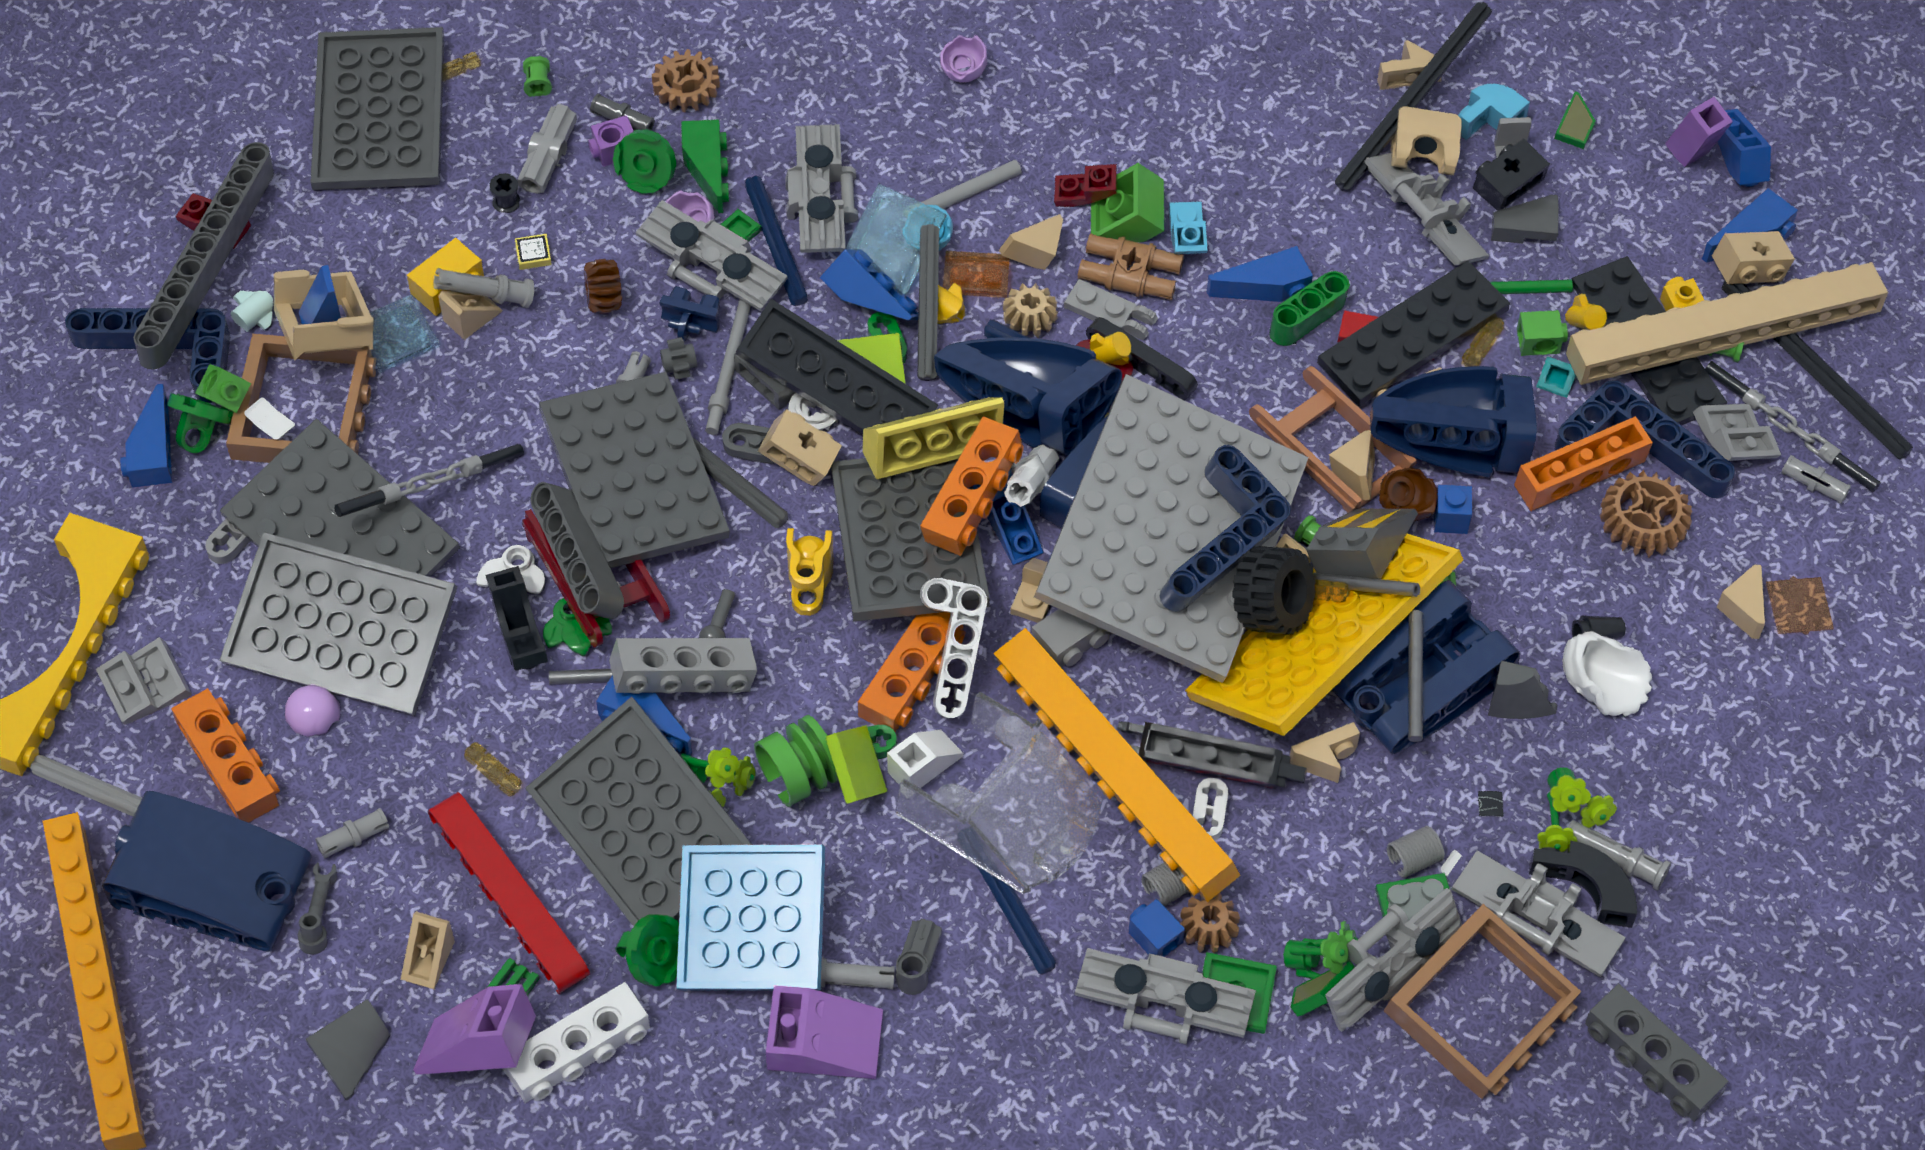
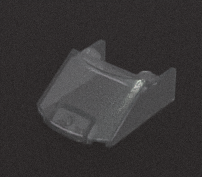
(1025, 817)

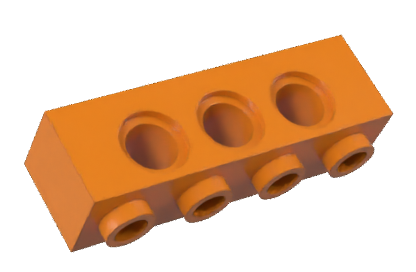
(987, 441)
(1583, 463)
(911, 650)
(205, 712)

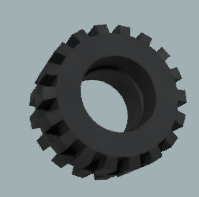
(1274, 590)

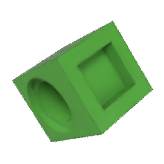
(1541, 333)
(223, 388)

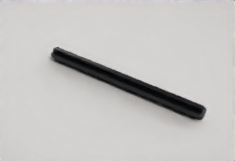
(1414, 94)
(1837, 387)

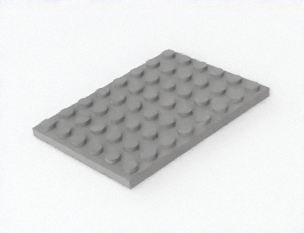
(1146, 515)

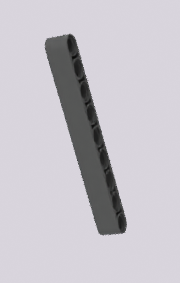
(203, 256)

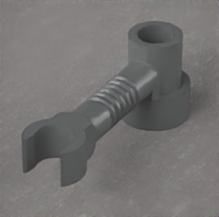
(312, 935)

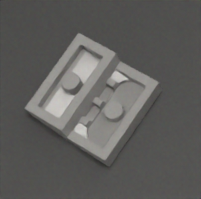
(1736, 433)
(130, 690)

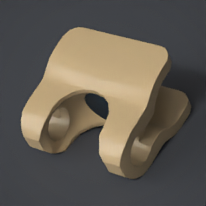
(1429, 136)

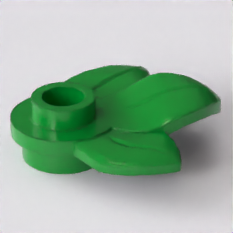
(566, 629)

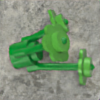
(1307, 953)

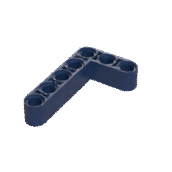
(100, 333)
(1672, 453)
(1254, 519)

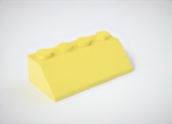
(926, 437)

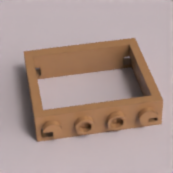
(262, 347)
(1522, 956)

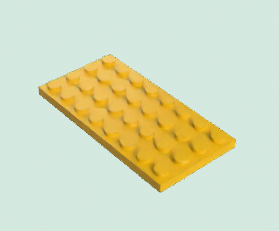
(1285, 676)

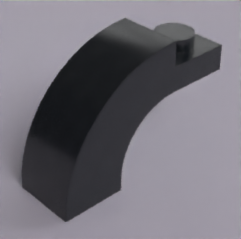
(516, 619)
(1597, 875)

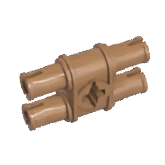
(1137, 278)

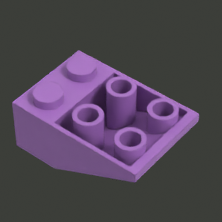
(479, 1033)
(822, 1034)

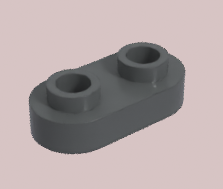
(753, 438)

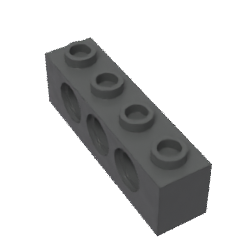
(1651, 1034)

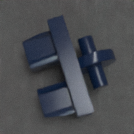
(690, 316)

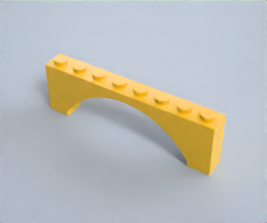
(105, 569)

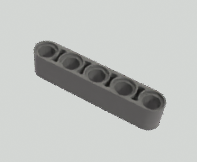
(577, 551)

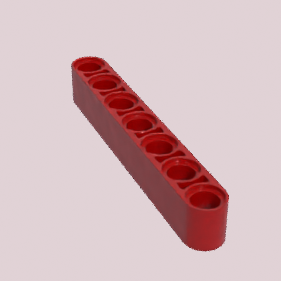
(510, 891)

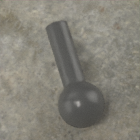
(715, 629)

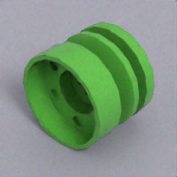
(797, 760)

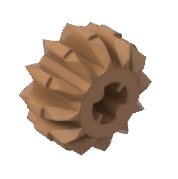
(1210, 934)

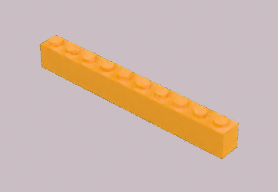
(1117, 765)
(94, 984)

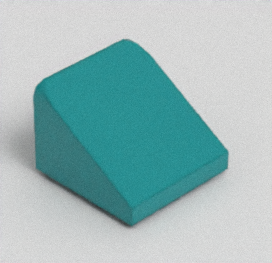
(1556, 377)

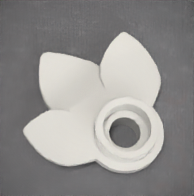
(531, 574)

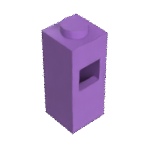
(1699, 132)

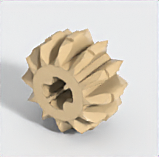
(1030, 310)

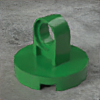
(644, 161)
(197, 415)
(651, 949)

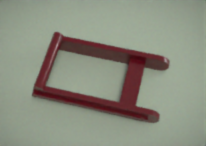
(641, 589)

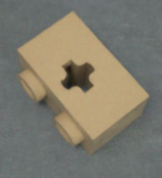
(1753, 257)
(800, 447)

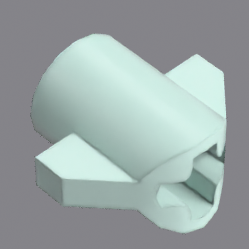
(253, 309)

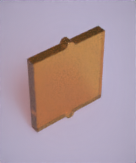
(1799, 605)

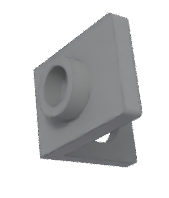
(1511, 132)

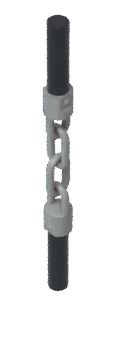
(1827, 452)
(391, 492)

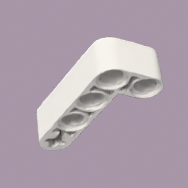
(953, 649)

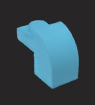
(1488, 105)

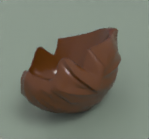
(1409, 490)

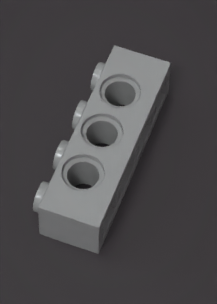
(682, 665)

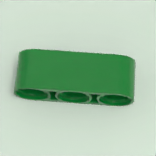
(1309, 308)

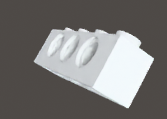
(583, 1025)

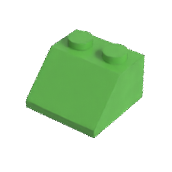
(1135, 208)

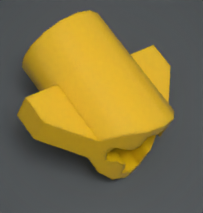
(950, 304)
(1585, 315)
(1112, 348)

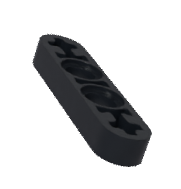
(1150, 362)

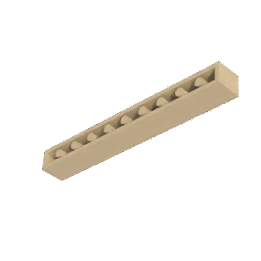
(1726, 323)

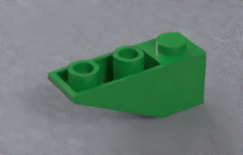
(702, 157)

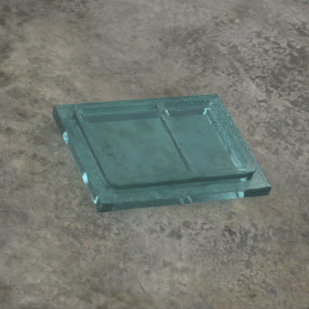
(892, 234)

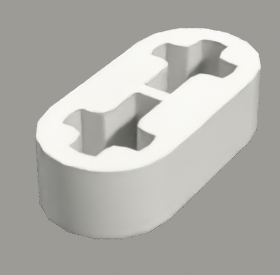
(1219, 808)

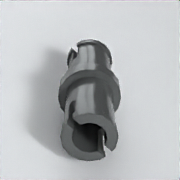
(611, 110)

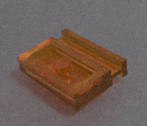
(977, 273)

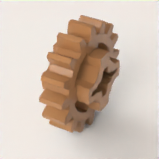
(686, 77)

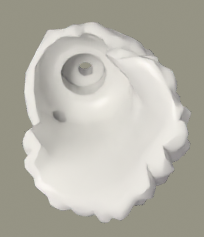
(1607, 673)

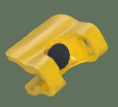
(809, 568)

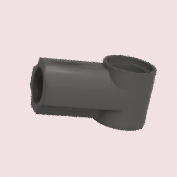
(917, 956)

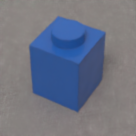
(1453, 509)
(1155, 929)

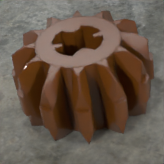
(602, 286)

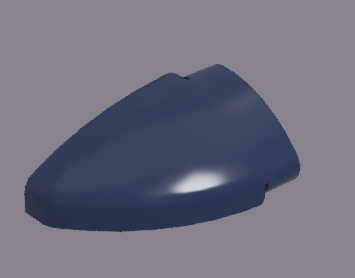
(1047, 386)
(1460, 419)

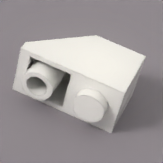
(922, 757)

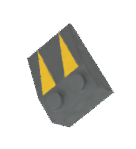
(1360, 542)

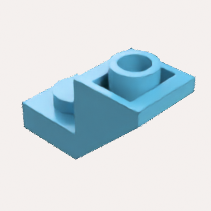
(1187, 228)

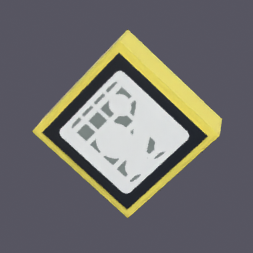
(533, 251)

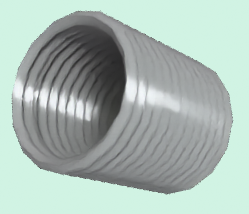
(1416, 850)
(1165, 882)

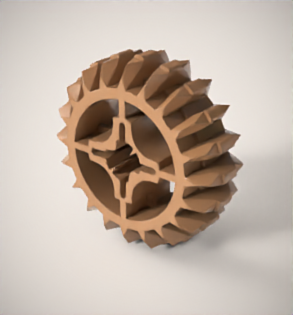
(1641, 524)

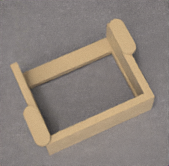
(343, 334)

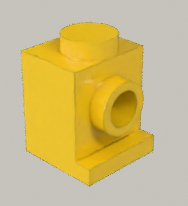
(1680, 293)

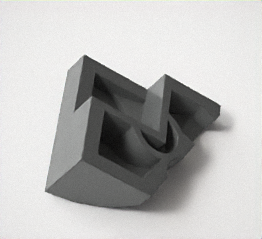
(1527, 220)
(1519, 694)
(349, 1046)

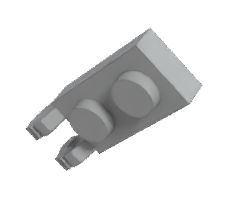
(1095, 302)

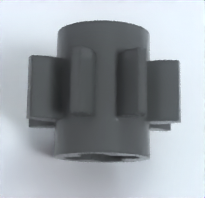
(678, 358)

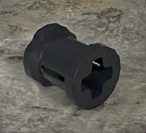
(504, 189)

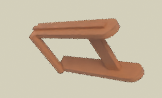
(1326, 398)

